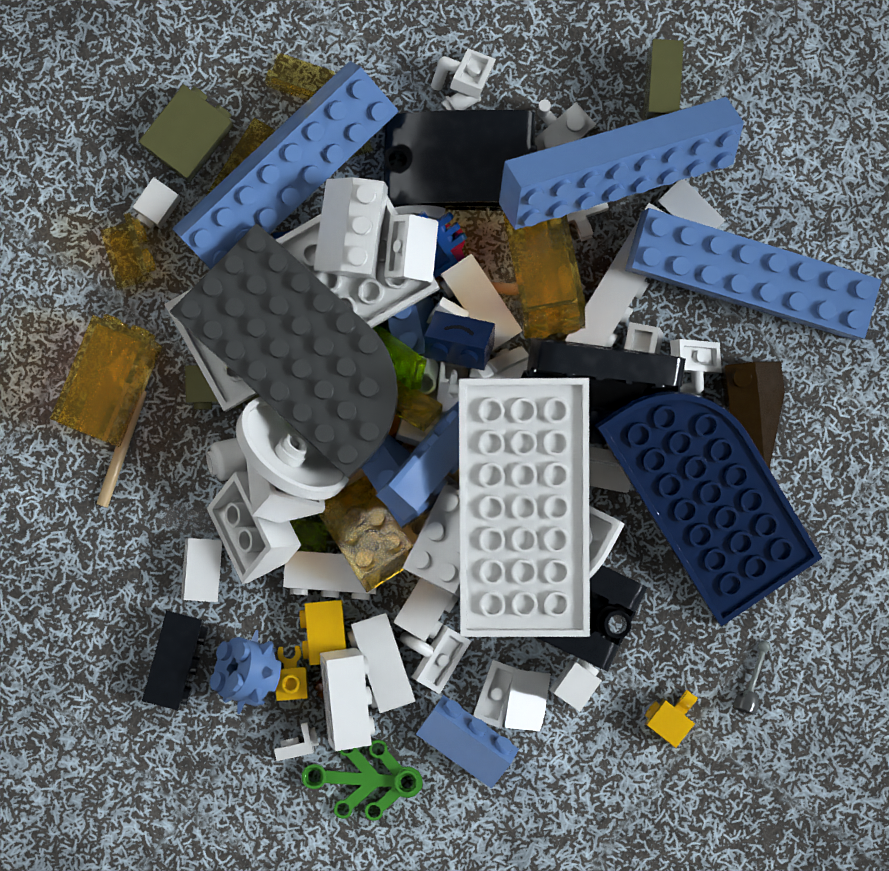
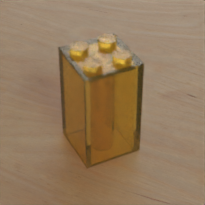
(545, 277)
(107, 379)

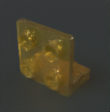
(126, 253)

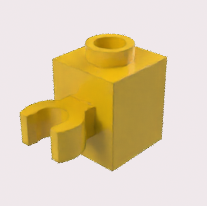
(293, 679)
(670, 720)

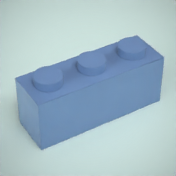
(467, 741)

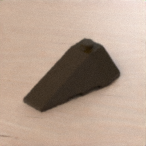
(755, 399)

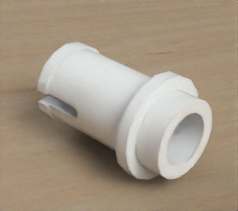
(458, 102)

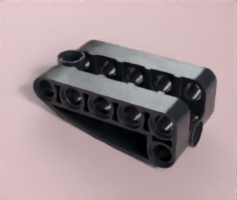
(454, 156)
(613, 373)
(609, 596)

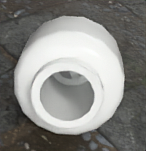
(225, 459)

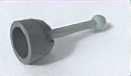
(747, 700)

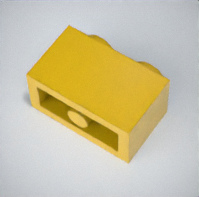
(324, 629)

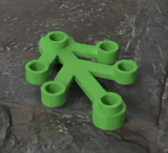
(368, 779)

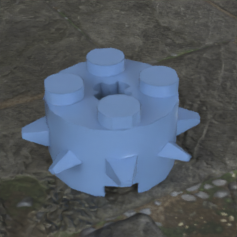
(245, 671)

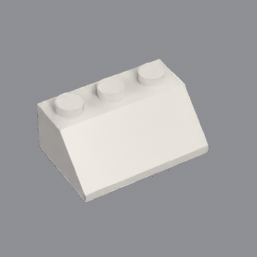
(351, 227)
(275, 504)
(251, 542)

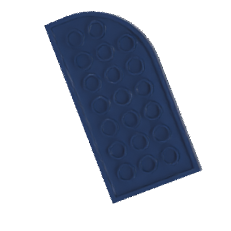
(710, 498)

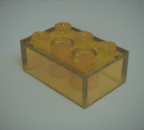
(366, 533)

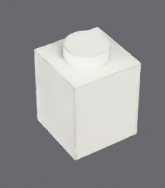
(156, 204)

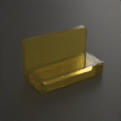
(297, 77)

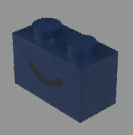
(459, 340)

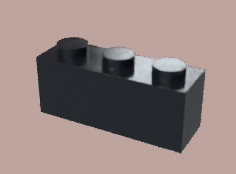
(175, 660)

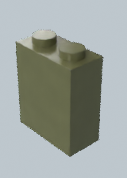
(663, 78)
(187, 132)

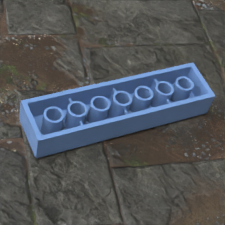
(619, 163)
(288, 164)
(752, 274)

